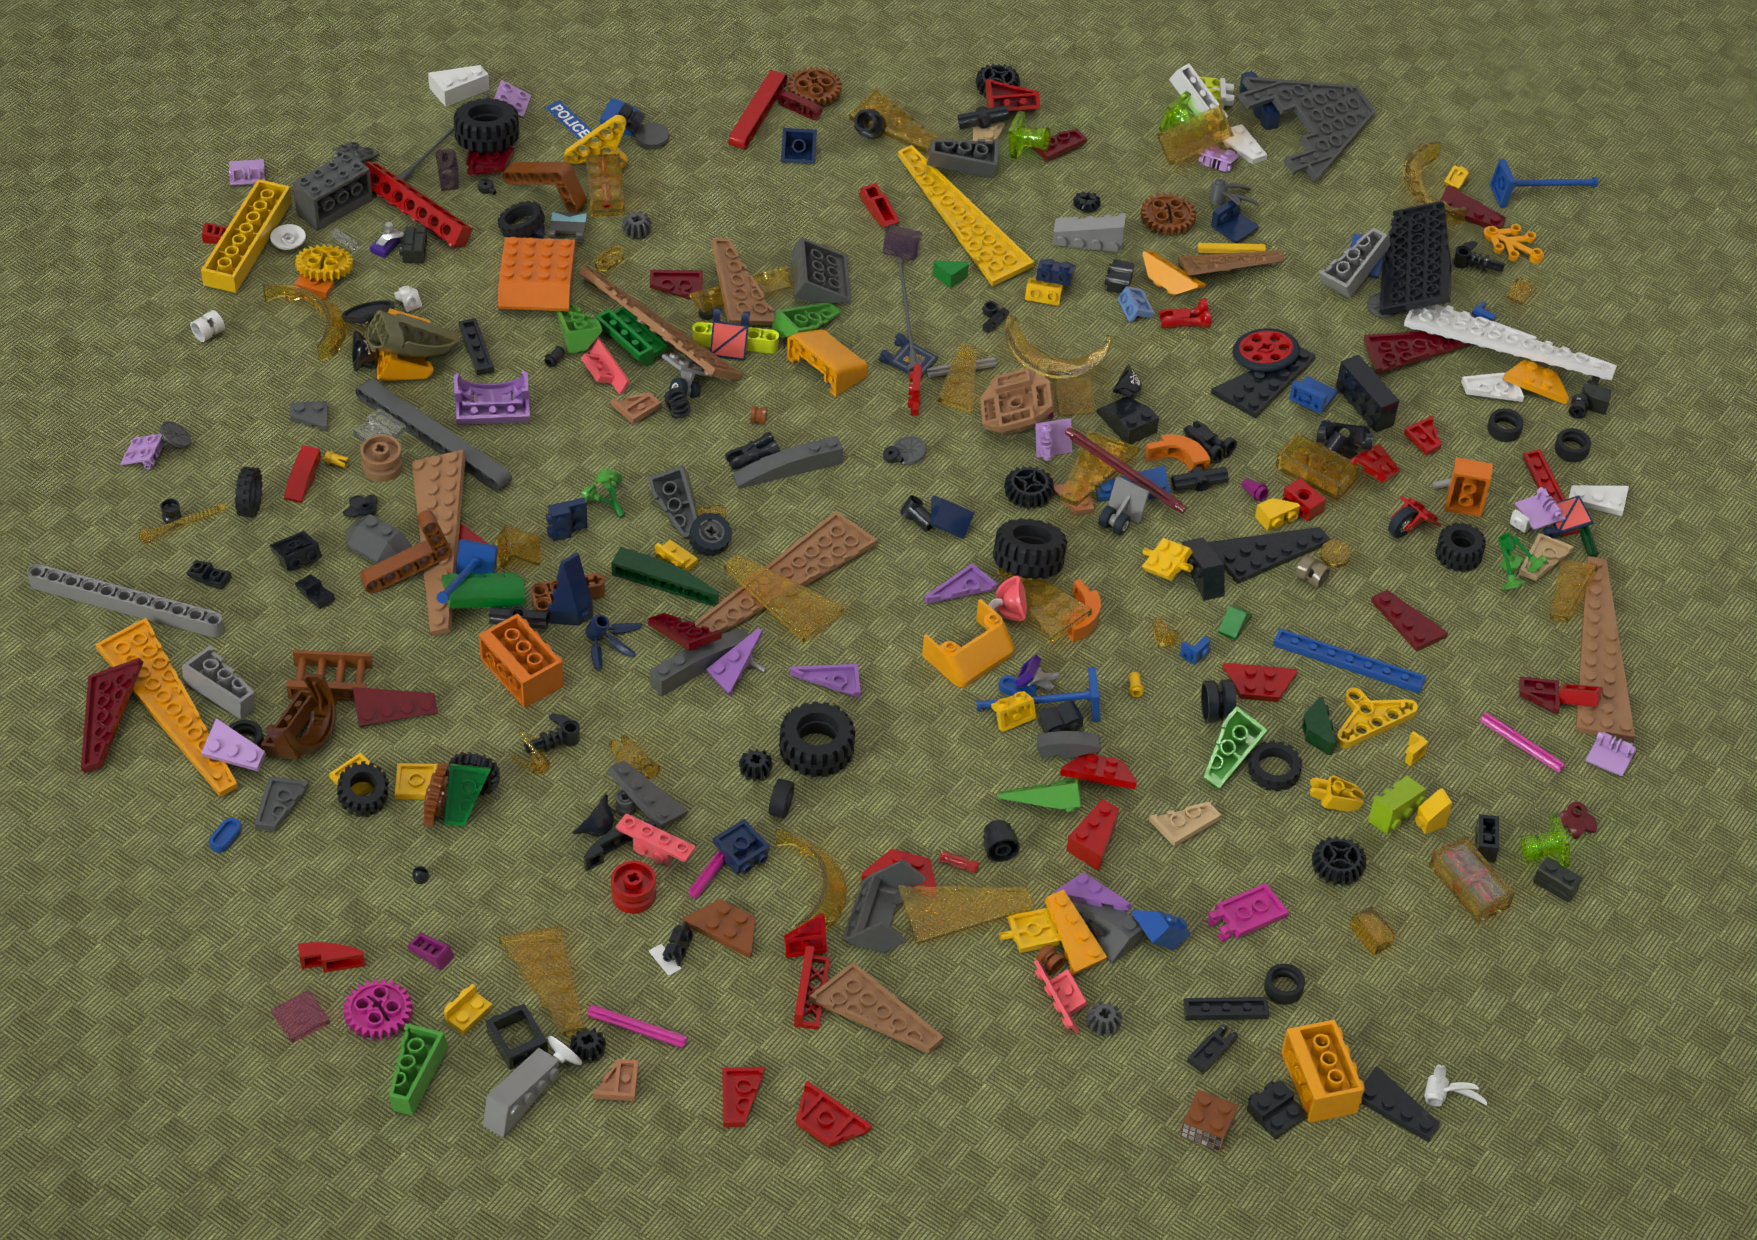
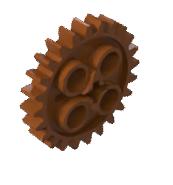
(816, 85)
(1179, 212)
(435, 794)

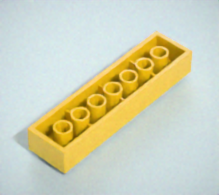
(246, 236)

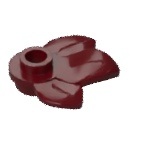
(1578, 822)

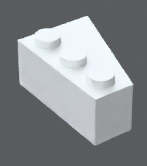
(458, 84)

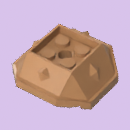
(1016, 402)

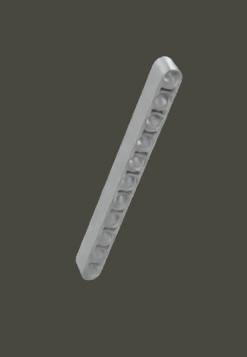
(125, 600)

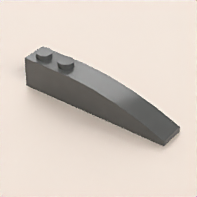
(791, 462)
(690, 664)

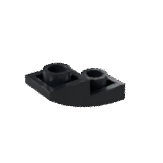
(208, 575)

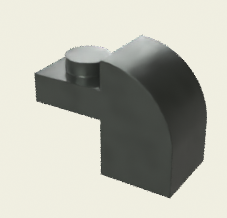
(1598, 396)

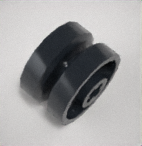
(1217, 700)

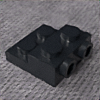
(296, 550)
(1276, 1109)

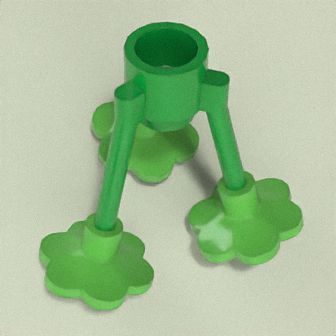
(1513, 561)

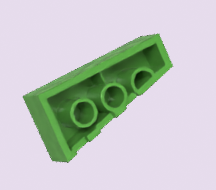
(416, 1066)

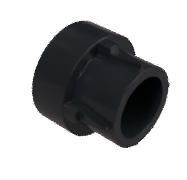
(877, 127)
(1000, 841)

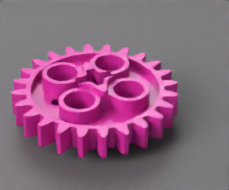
(362, 1019)

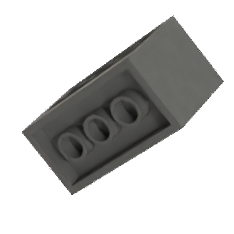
(332, 191)

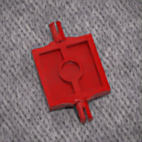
(914, 389)

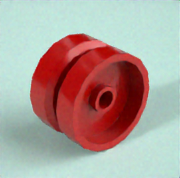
(633, 887)

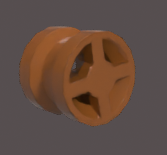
(758, 415)

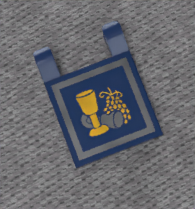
(902, 359)

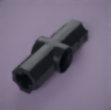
(983, 117)
(1199, 479)
(535, 618)

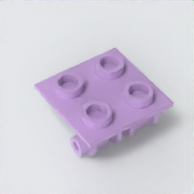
(513, 96)
(1215, 153)
(246, 171)
(1052, 438)
(144, 450)
(1540, 509)
(1611, 754)

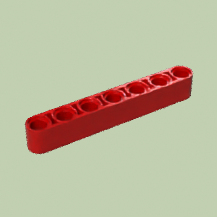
(757, 109)

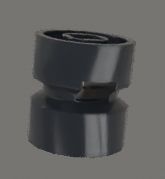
(633, 118)

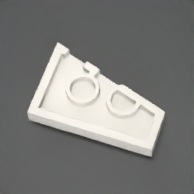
(1245, 145)
(1492, 386)
(1602, 498)

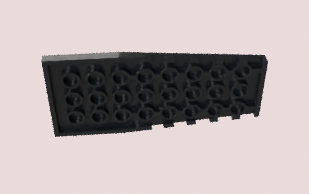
(1417, 261)

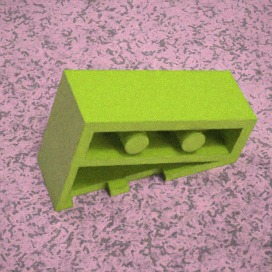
(1396, 804)

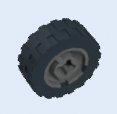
(710, 534)

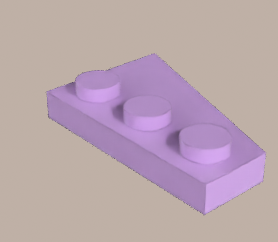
(232, 748)

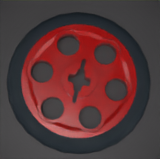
(1266, 350)

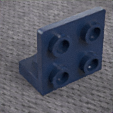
(1232, 223)

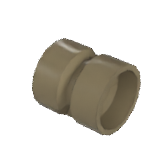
(1314, 572)

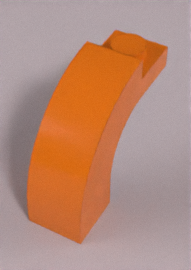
(1180, 448)
(1090, 599)

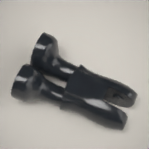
(1210, 442)
(751, 453)

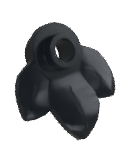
(361, 506)

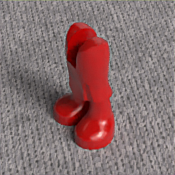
(1187, 317)

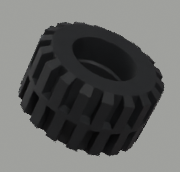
(1460, 547)
(367, 774)

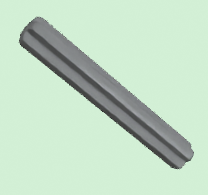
(943, 370)

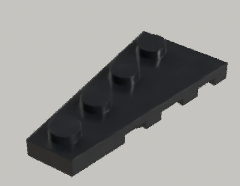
(1396, 1105)

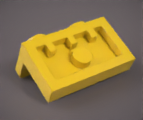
(1043, 292)
(675, 555)
(1014, 710)
(466, 1010)

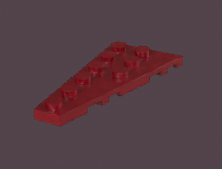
(1400, 349)

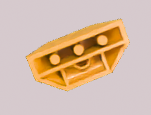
(1169, 275)

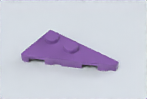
(966, 582)
(731, 665)
(836, 677)
(1090, 891)

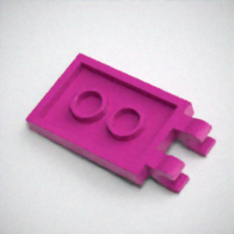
(1247, 912)

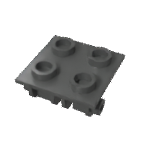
(357, 151)

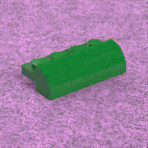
(632, 335)
(486, 590)

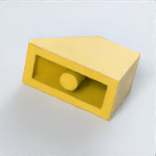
(1434, 812)

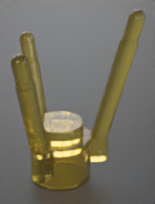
(538, 759)

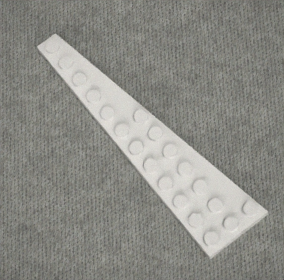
(1496, 336)

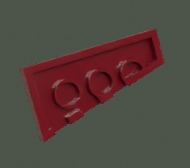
(1476, 212)
(683, 633)
(384, 705)

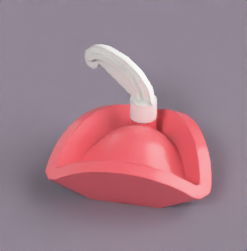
(1011, 599)

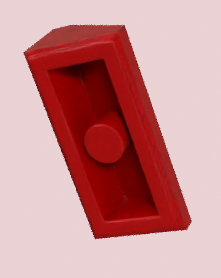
(1580, 695)

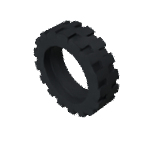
(517, 211)
(248, 492)
(1281, 751)

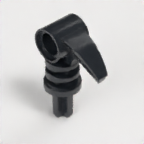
(1464, 257)
(567, 733)

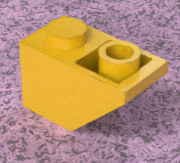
(1276, 513)

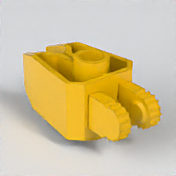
(1337, 794)

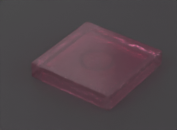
(300, 1016)

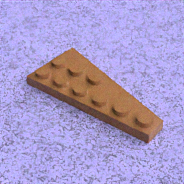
(1225, 262)
(739, 288)
(867, 1002)

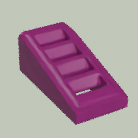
(439, 959)

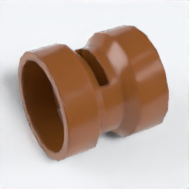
(1050, 958)

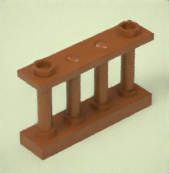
(323, 659)

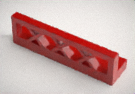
(805, 985)

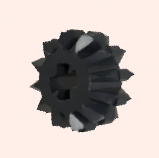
(677, 403)
(755, 765)
(588, 1044)

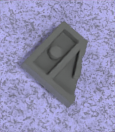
(310, 413)

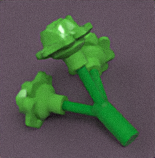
(610, 479)

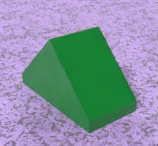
(950, 271)
(1234, 622)

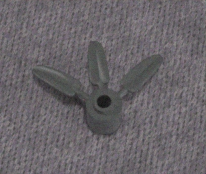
(1219, 193)

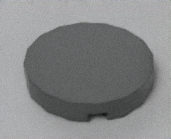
(652, 135)

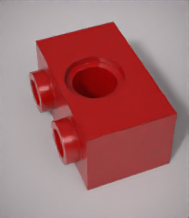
(1310, 500)

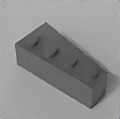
(964, 156)

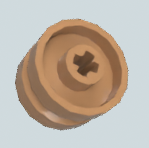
(381, 458)

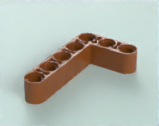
(549, 173)
(410, 560)

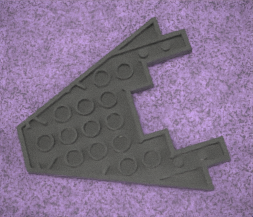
(1327, 110)

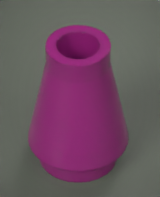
(1255, 489)

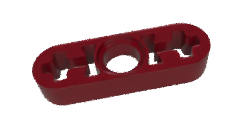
(810, 109)

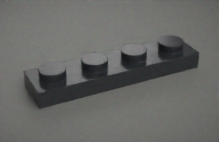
(476, 346)
(1226, 1008)

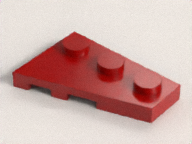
(739, 1093)

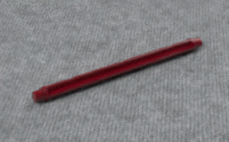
(1126, 470)

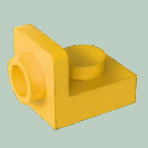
(1457, 177)
(1416, 749)

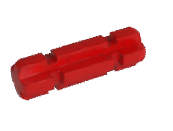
(959, 861)

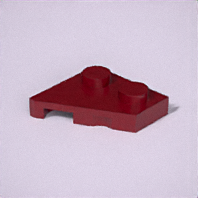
(1540, 692)

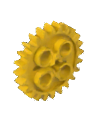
(318, 266)

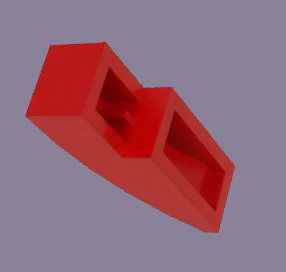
(878, 205)
(302, 473)
(330, 956)

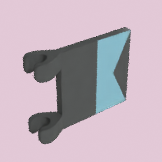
(569, 224)

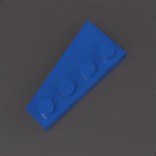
(1156, 475)

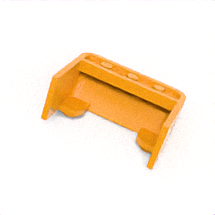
(976, 658)

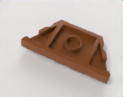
(725, 925)

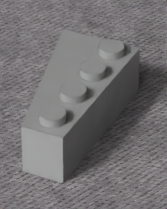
(1090, 233)
(1356, 263)
(218, 682)
(519, 1091)

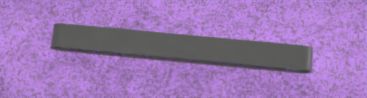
(433, 434)

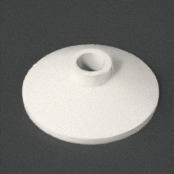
(287, 237)
(562, 1052)

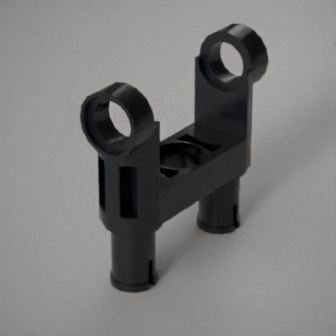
(1357, 435)

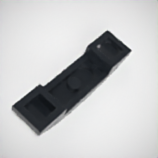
(604, 845)

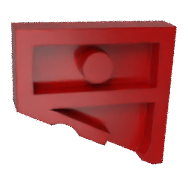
(1424, 436)

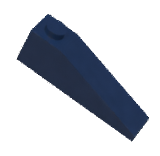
(572, 597)

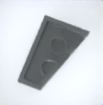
(278, 801)

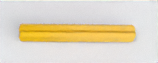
(1222, 248)

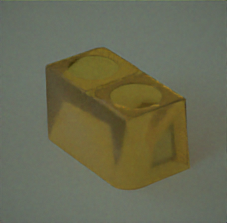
(1372, 930)

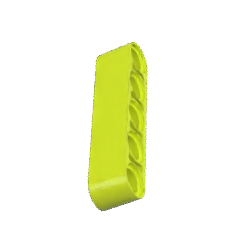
(758, 339)

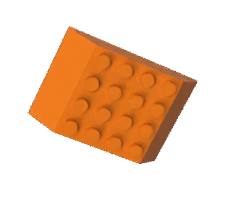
(536, 274)

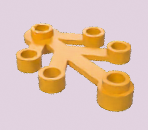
(1494, 234)

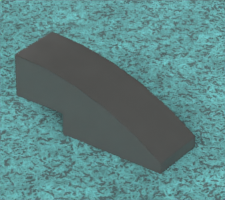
(1067, 743)

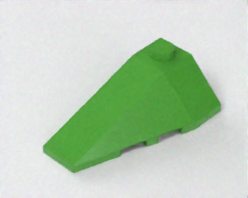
(803, 318)
(578, 329)
(1234, 745)
(1060, 795)

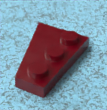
(1062, 143)
(677, 281)

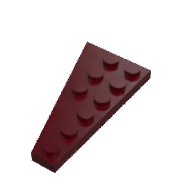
(105, 705)

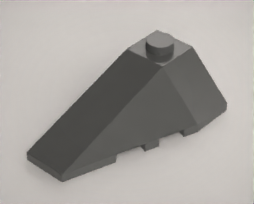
(676, 497)
(1121, 929)

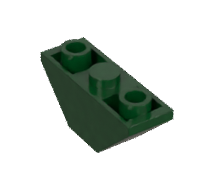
(1318, 727)

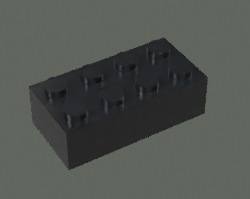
(1367, 393)

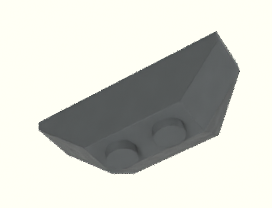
(375, 538)

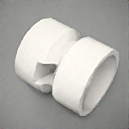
(206, 327)

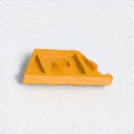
(1538, 380)

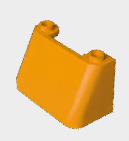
(829, 356)
(399, 368)

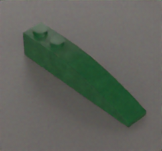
(662, 576)

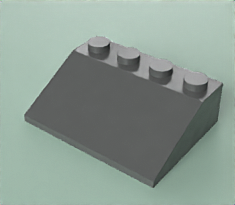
(819, 273)

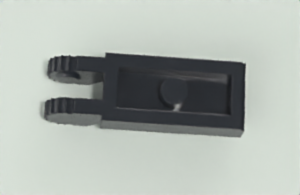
(1211, 1049)

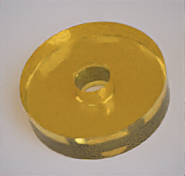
(1341, 555)

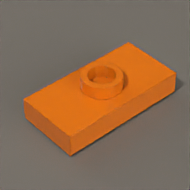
(320, 287)

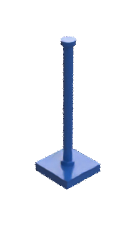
(1504, 182)
(472, 558)
(1090, 694)

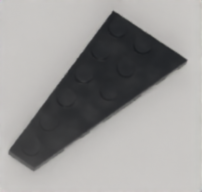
(1258, 389)
(1260, 553)

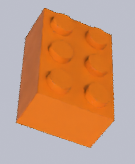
(1468, 487)

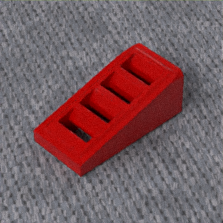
(210, 232)

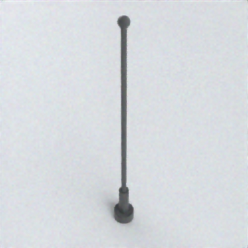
(410, 170)
(912, 353)

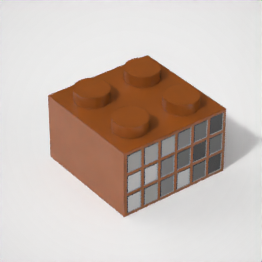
(1209, 1120)

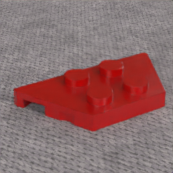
(1377, 463)
(1259, 682)
(1100, 770)
(920, 863)
(827, 1118)

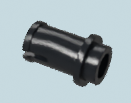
(552, 358)

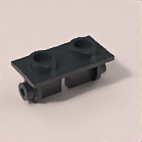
(681, 938)

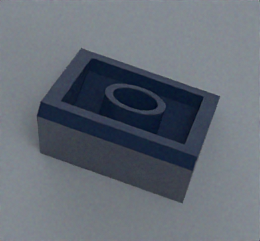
(799, 145)
(950, 517)

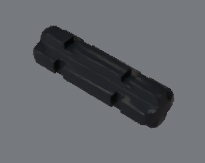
(995, 320)

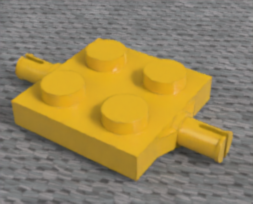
(1167, 559)
(1031, 930)

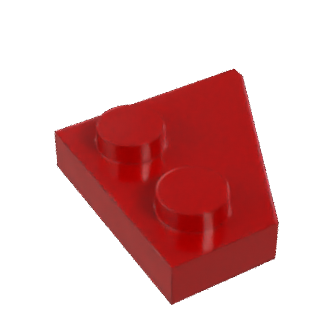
(808, 934)

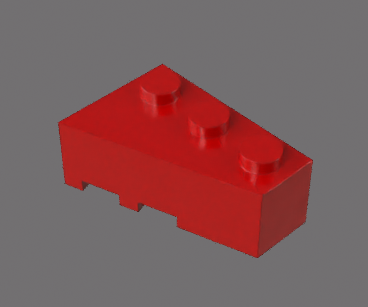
(1014, 97)
(1093, 834)

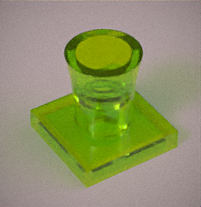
(1176, 111)
(1029, 136)
(1548, 843)

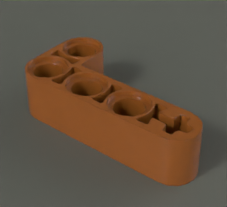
(542, 591)

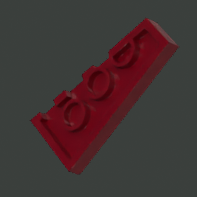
(1410, 623)

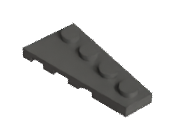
(647, 796)

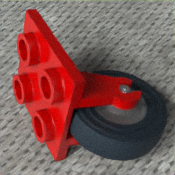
(1408, 518)

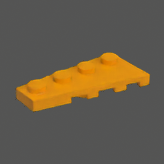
(1077, 939)

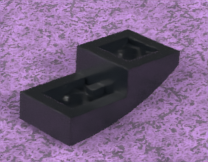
(314, 591)

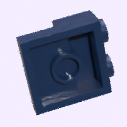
(1055, 272)
(565, 518)
(742, 847)

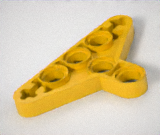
(605, 141)
(1379, 712)

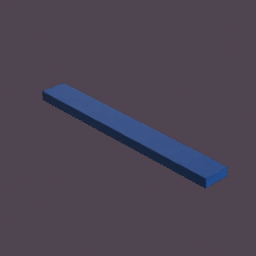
(1349, 661)

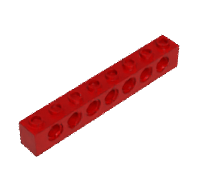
(418, 206)

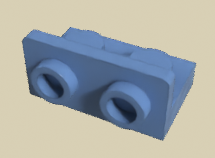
(1135, 303)

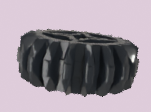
(997, 73)
(1029, 487)
(481, 761)
(1339, 864)

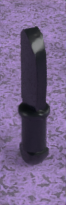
(1094, 928)

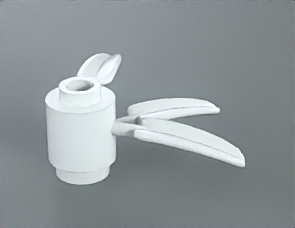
(1439, 1085)

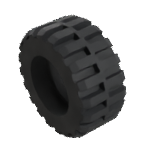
(486, 125)
(1030, 548)
(817, 719)

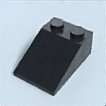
(1129, 419)

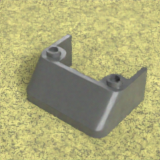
(876, 905)

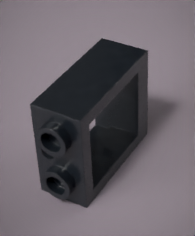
(519, 1054)

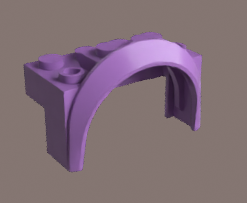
(492, 401)

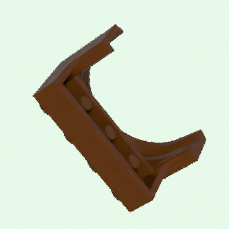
(282, 736)

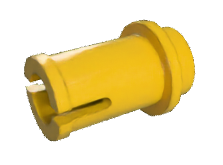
(333, 458)
(1136, 688)

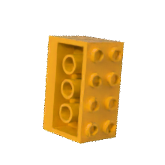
(1322, 1070)

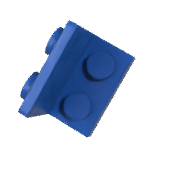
(1312, 394)

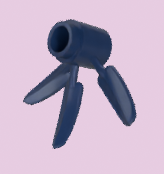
(598, 628)

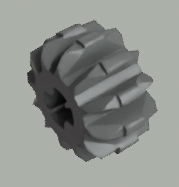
(636, 225)
(1104, 1018)

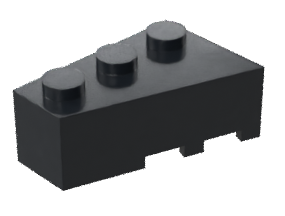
(1207, 569)

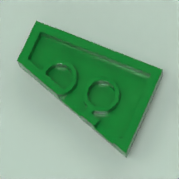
(463, 790)

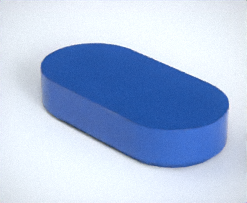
(1009, 687)
(225, 835)

